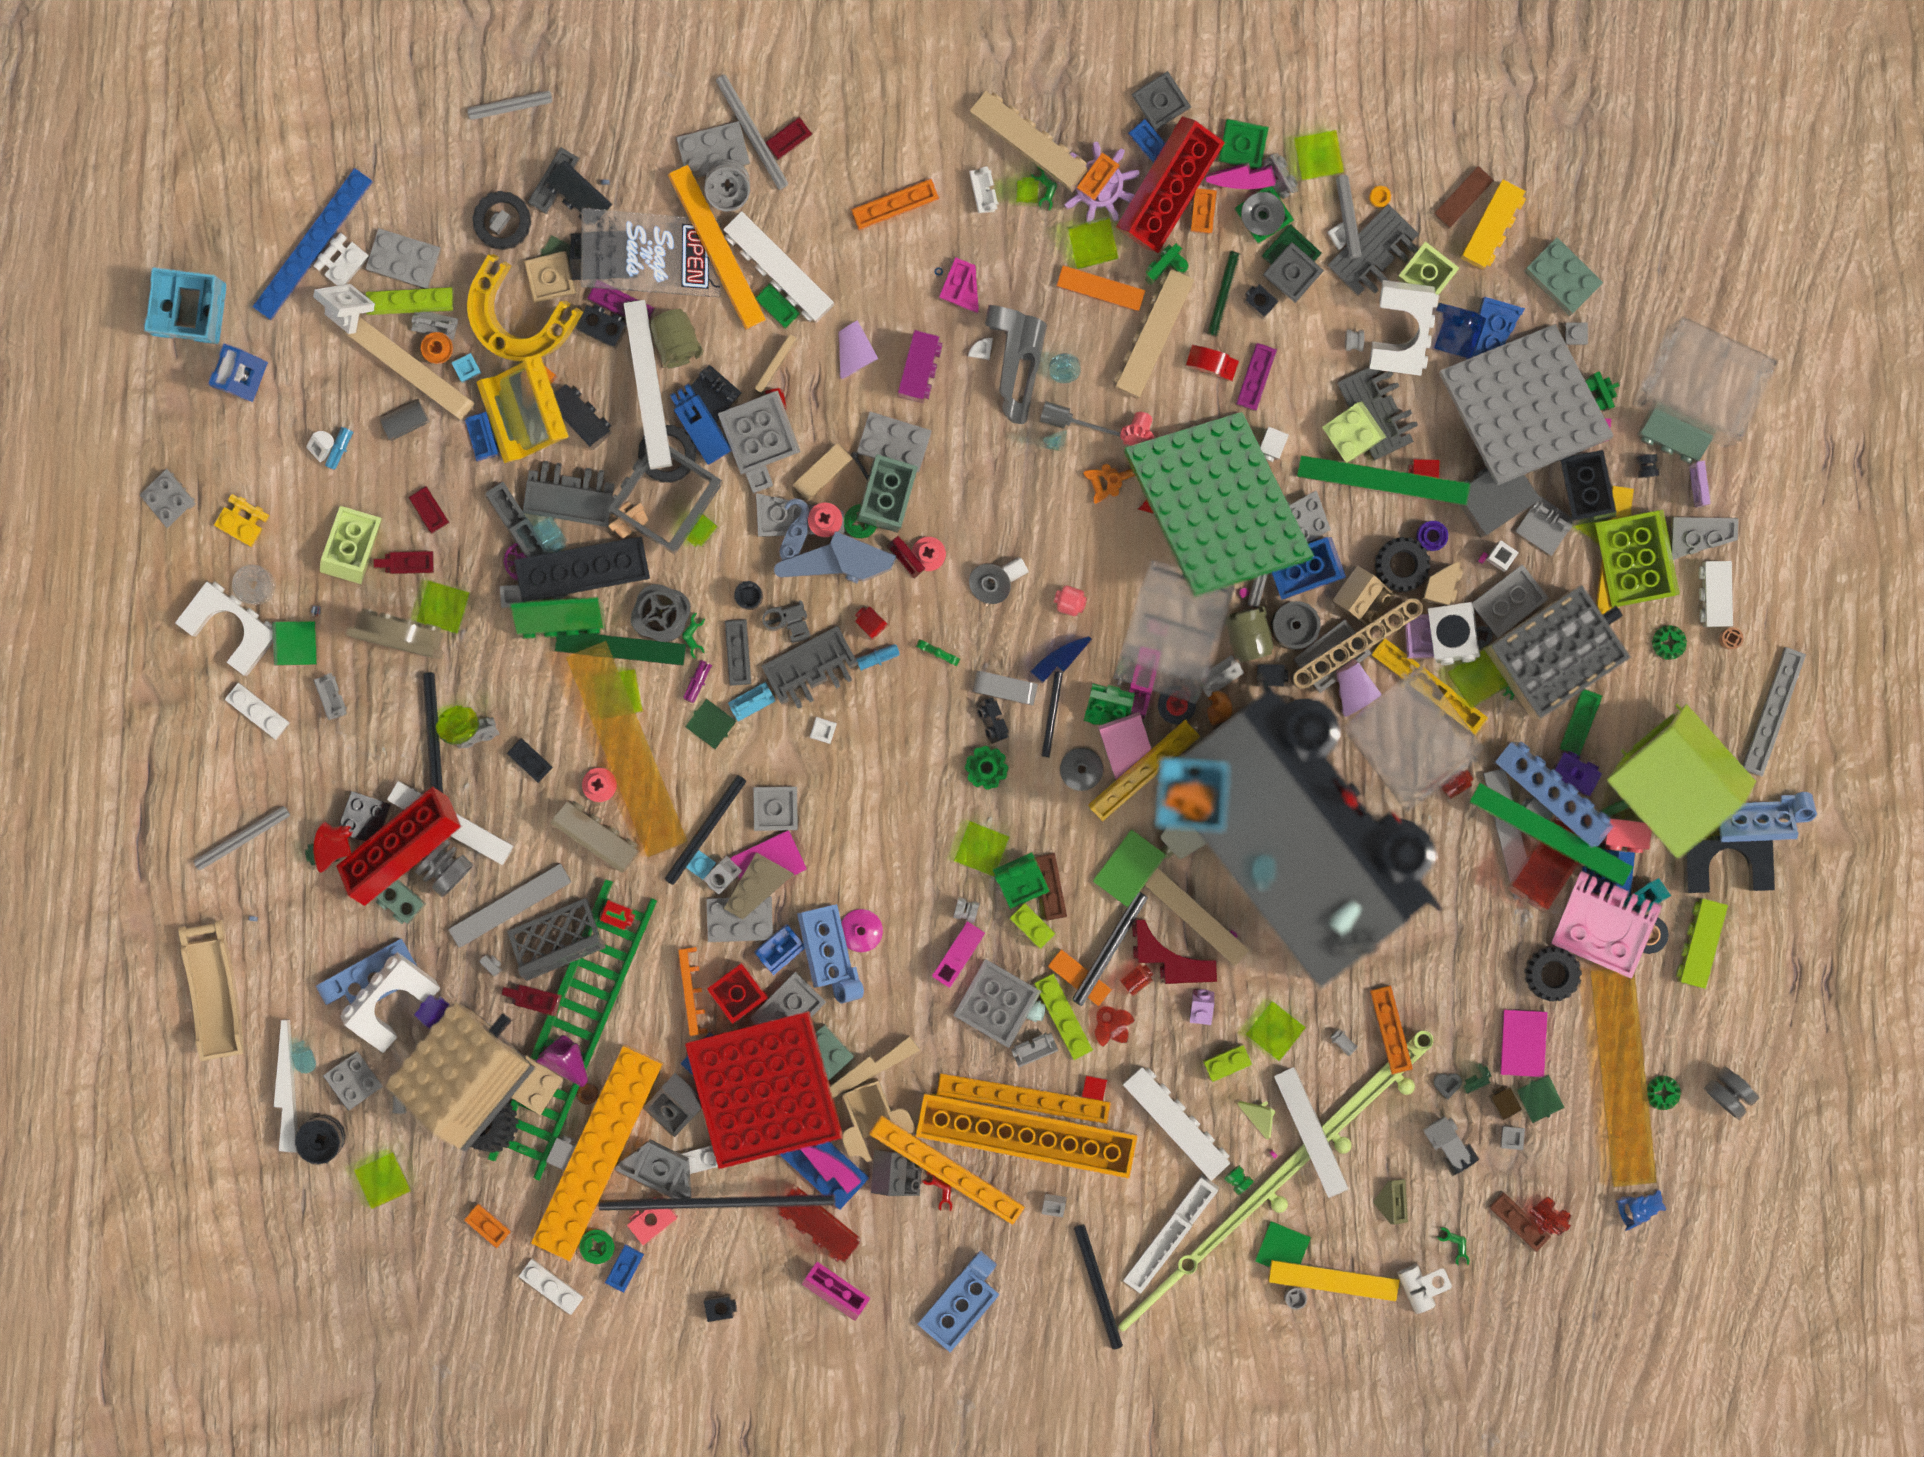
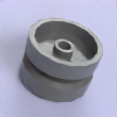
(1284, 631)
(1734, 1089)

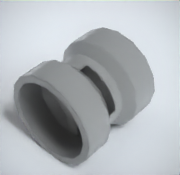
(971, 912)
(1298, 1300)

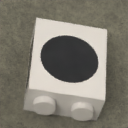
(1454, 633)

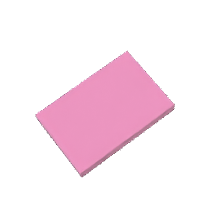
(1124, 742)

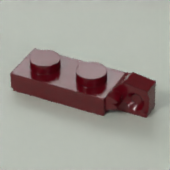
(407, 562)
(533, 999)

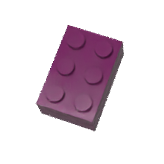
(920, 367)

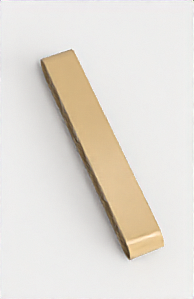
(411, 369)
(1367, 640)

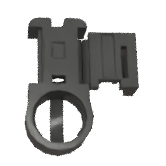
(792, 618)

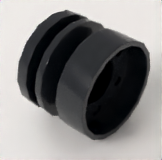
(315, 1150)

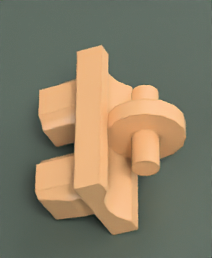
(636, 513)

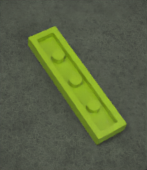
(411, 301)
(1063, 1017)

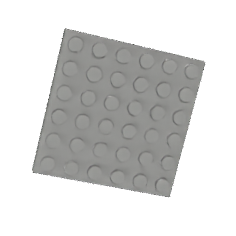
(1526, 404)

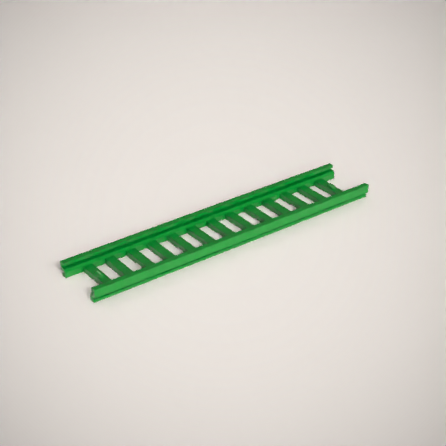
(551, 1021)

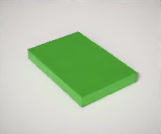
(1129, 868)

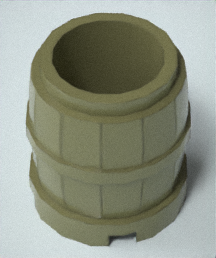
(675, 338)
(1249, 634)

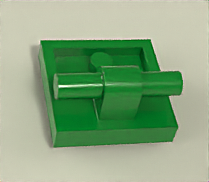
(1169, 257)
(1107, 704)
(1021, 880)

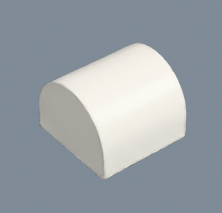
(320, 445)
(1015, 569)

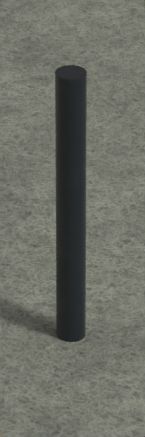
(1053, 706)

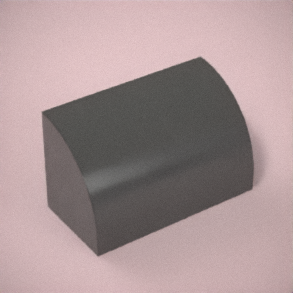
(404, 420)

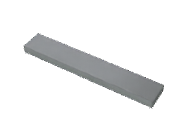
(1773, 711)
(1509, 837)
(510, 905)

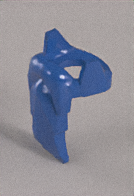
(1641, 1208)

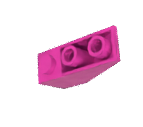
(958, 954)

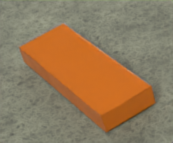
(1075, 973)

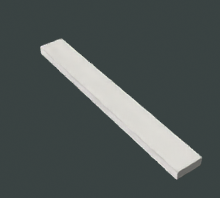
(647, 384)

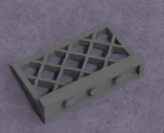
(565, 954)

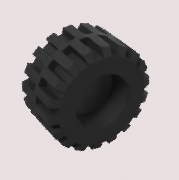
(1420, 557)
(1570, 981)
(500, 1133)

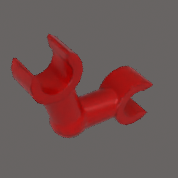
(946, 1190)

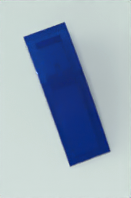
(1059, 659)

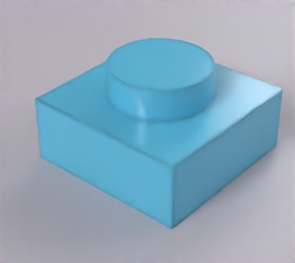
(466, 367)
(701, 865)

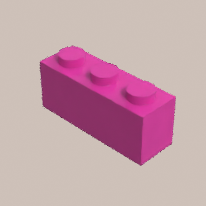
(836, 1291)

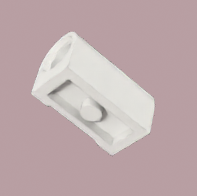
(1420, 1289)

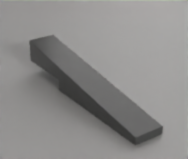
(516, 522)

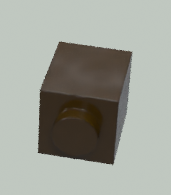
(1505, 1102)

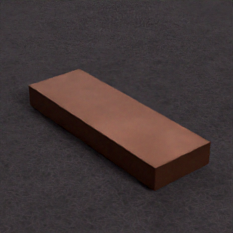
(1464, 197)
(1052, 901)
(1519, 1221)

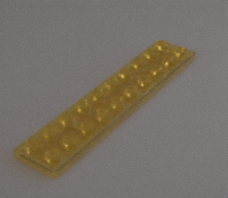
(626, 749)
(1623, 1078)

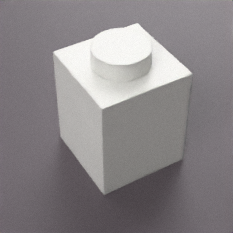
(1273, 444)
(1502, 556)

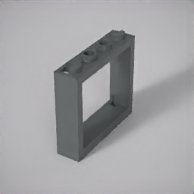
(630, 483)

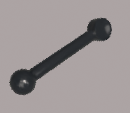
(855, 455)

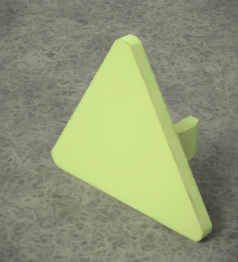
(1259, 1116)

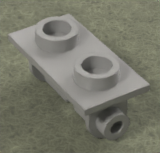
(1285, 181)
(430, 322)
(329, 696)
(486, 732)
(1030, 1052)

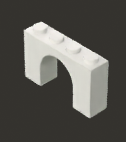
(1409, 356)
(212, 600)
(396, 974)

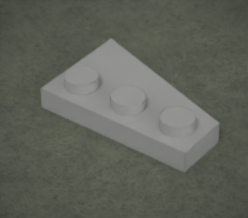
(1701, 533)

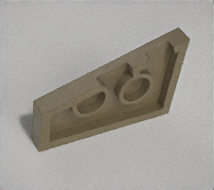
(756, 885)

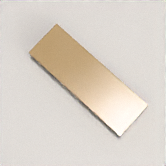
(775, 364)

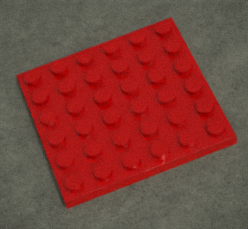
(764, 1090)

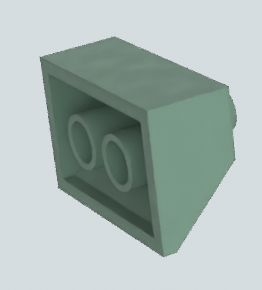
(1674, 436)

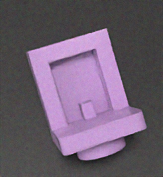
(1202, 1007)

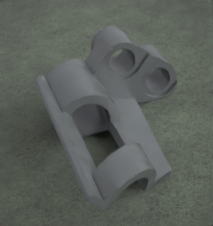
(1023, 341)

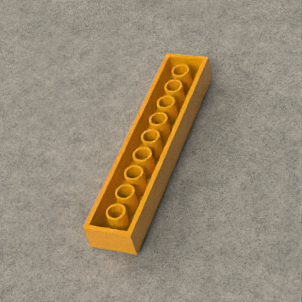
(1026, 1135)
(597, 1152)

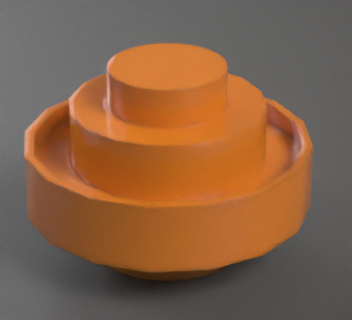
(437, 348)

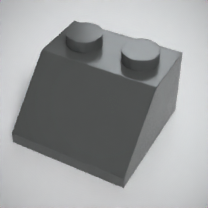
(674, 1105)

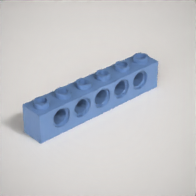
(1510, 762)

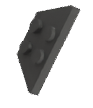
(658, 1169)

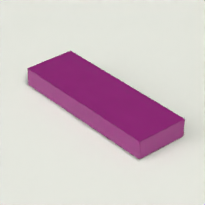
(614, 300)
(1256, 376)

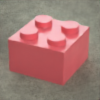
(1628, 834)

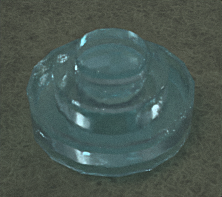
(1064, 368)

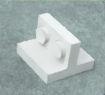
(344, 305)

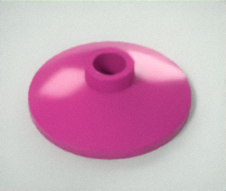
(872, 926)

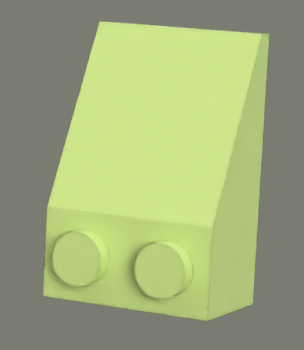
(350, 545)

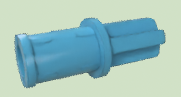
(339, 446)
(878, 657)

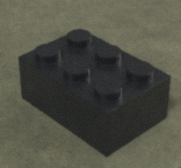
(1588, 487)

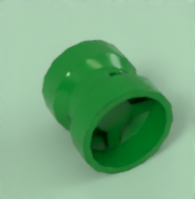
(1238, 1180)

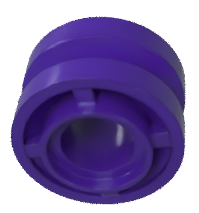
(1442, 535)

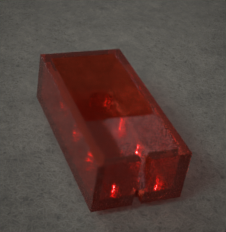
(1543, 874)
(822, 1226)

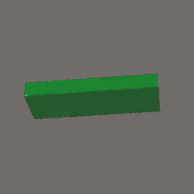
(1580, 722)

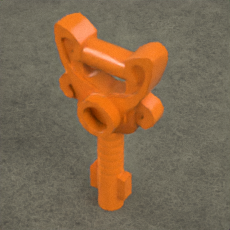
(1113, 478)

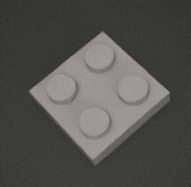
(775, 808)

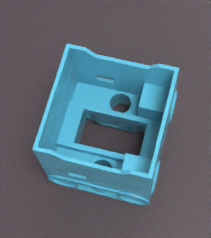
(167, 287)
(1210, 773)

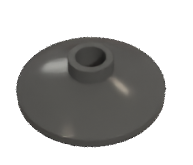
(1270, 205)
(984, 589)
(1070, 765)

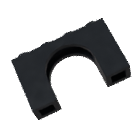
(1757, 854)

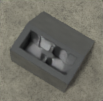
(895, 1174)

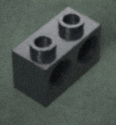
(599, 330)

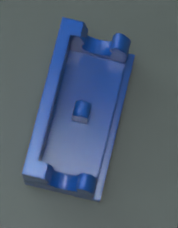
(482, 436)
(780, 949)

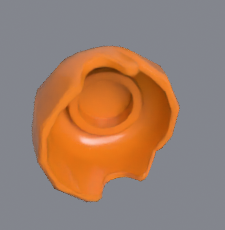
(1220, 709)

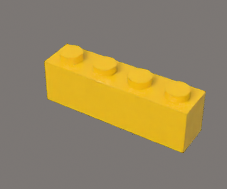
(1493, 224)

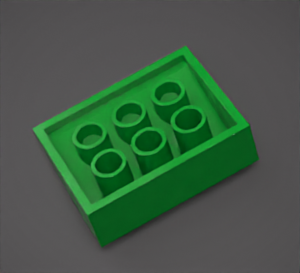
(558, 616)

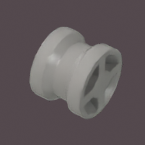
(1354, 340)

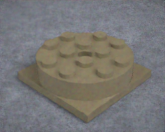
(397, 633)

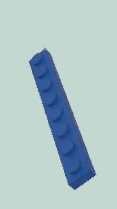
(313, 244)

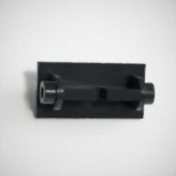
(994, 729)

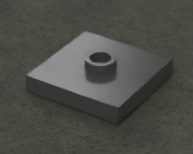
(1161, 101)
(1293, 272)

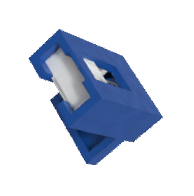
(238, 373)

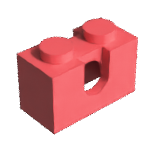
(645, 1231)

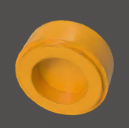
(1380, 196)

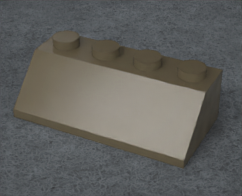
(595, 837)

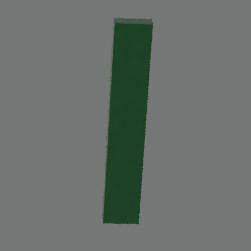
(625, 648)

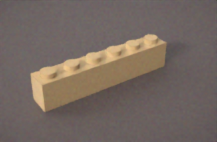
(1029, 141)
(1154, 334)

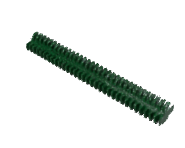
(1223, 293)

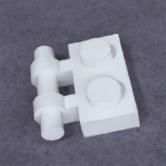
(346, 265)

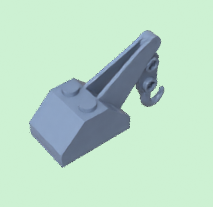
(843, 555)

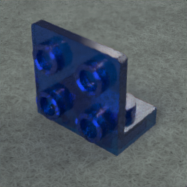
(1459, 331)

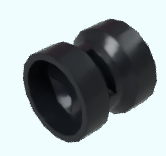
(1647, 471)

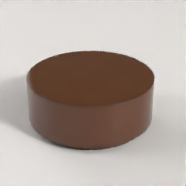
(587, 1094)

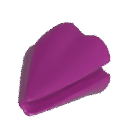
(564, 1059)

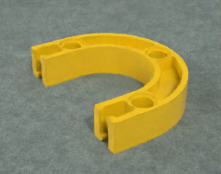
(488, 329)

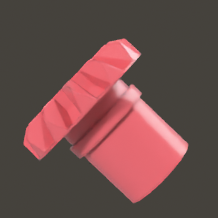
(1139, 429)
(825, 519)
(930, 553)
(599, 785)

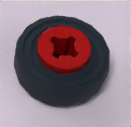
(1175, 712)

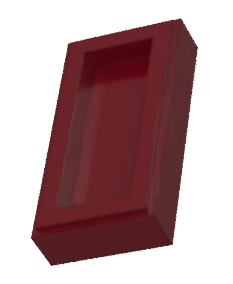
(788, 138)
(429, 510)
(906, 557)

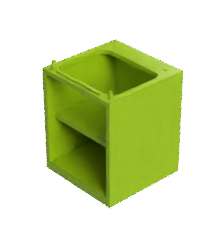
(1682, 781)

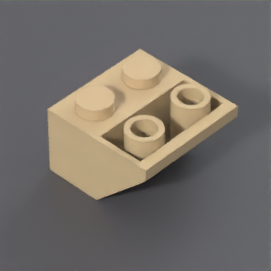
(1440, 586)
(1363, 596)

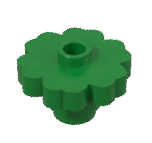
(986, 756)

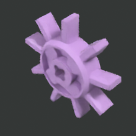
(1111, 191)

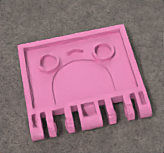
(1604, 928)

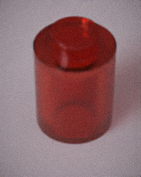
(1458, 784)
(1137, 979)

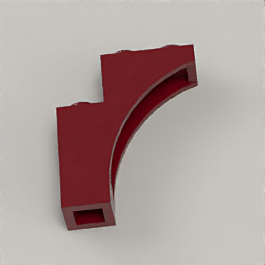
(1176, 967)

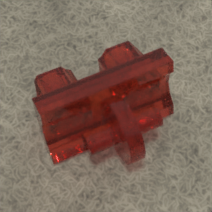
(1548, 1219)

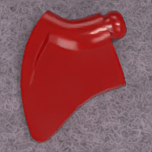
(330, 845)

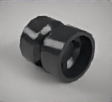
(748, 595)

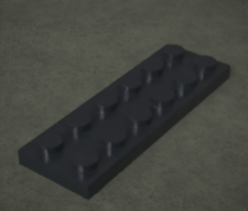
(581, 569)

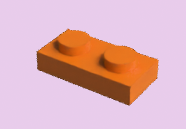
(1098, 176)
(1203, 211)
(487, 1225)

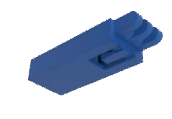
(704, 431)

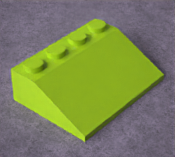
(1637, 558)

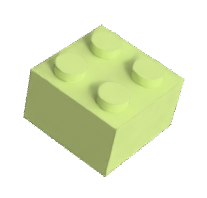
(1428, 269)
(1354, 432)

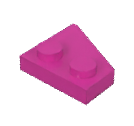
(961, 286)

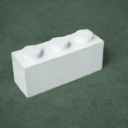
(1716, 594)

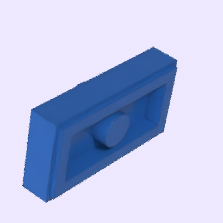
(1147, 140)
(624, 1268)

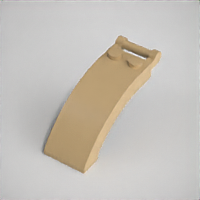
(212, 992)

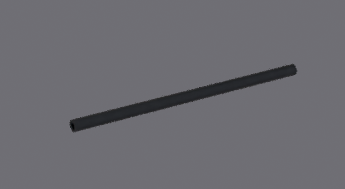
(717, 1202)

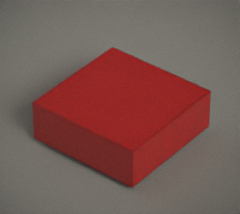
(1094, 1088)

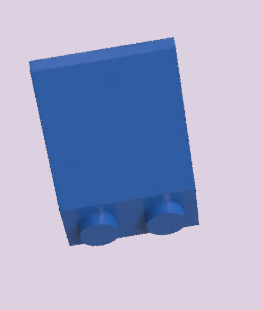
(1309, 575)

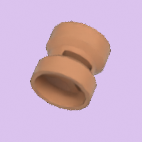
(1729, 641)

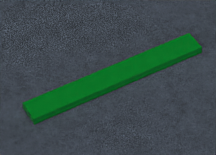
(1384, 480)
(1550, 834)

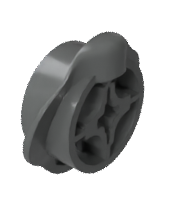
(680, 604)

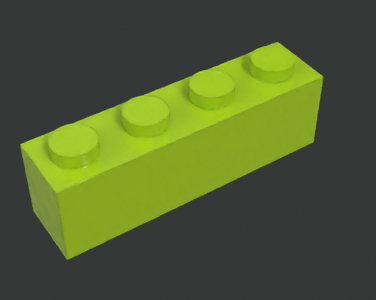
(1702, 942)

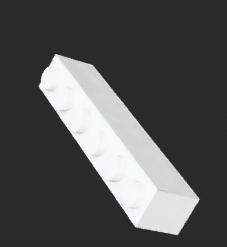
(778, 267)
(1176, 1123)

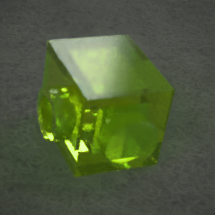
(1027, 192)
(702, 531)

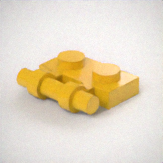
(238, 526)

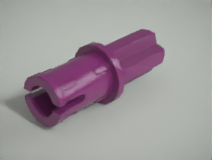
(697, 681)

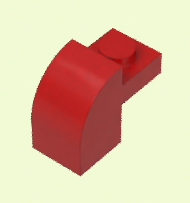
(1212, 362)

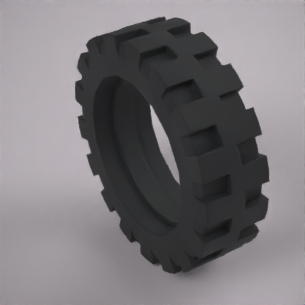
(489, 201)
(681, 471)

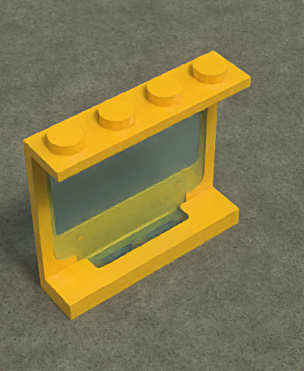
(522, 409)

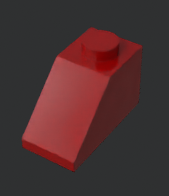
(870, 622)

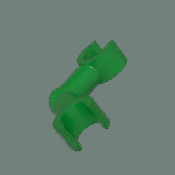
(1051, 187)
(687, 635)
(937, 652)
(1461, 1244)

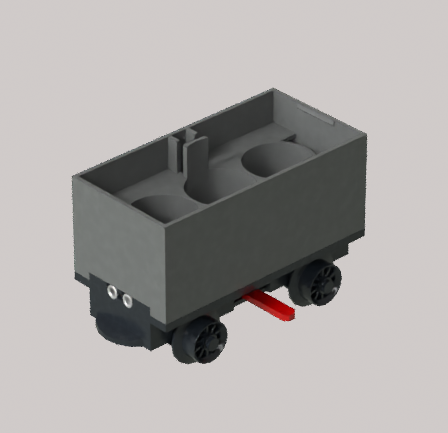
(1324, 842)

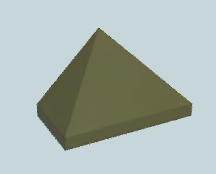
(1393, 1202)

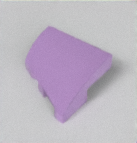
(854, 350)
(1355, 688)

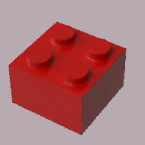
(737, 993)

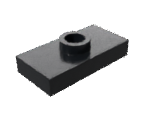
(530, 760)

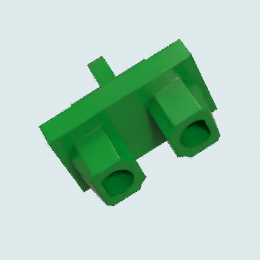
(1604, 390)

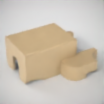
(865, 1107)

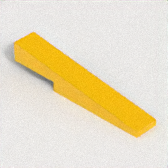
(1398, 663)

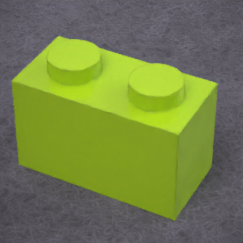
(1032, 925)
(1227, 1062)

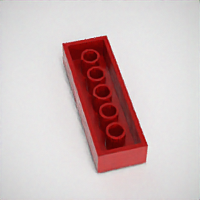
(1170, 184)
(398, 846)

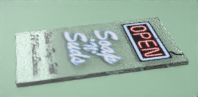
(645, 254)

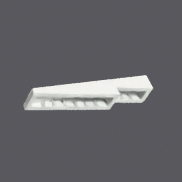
(469, 832)
(285, 1090)
(1311, 1132)
(1171, 1233)

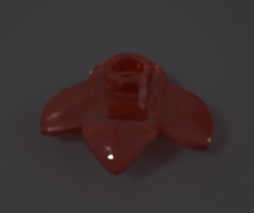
(1113, 1028)

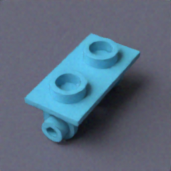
(751, 701)

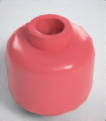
(1070, 600)

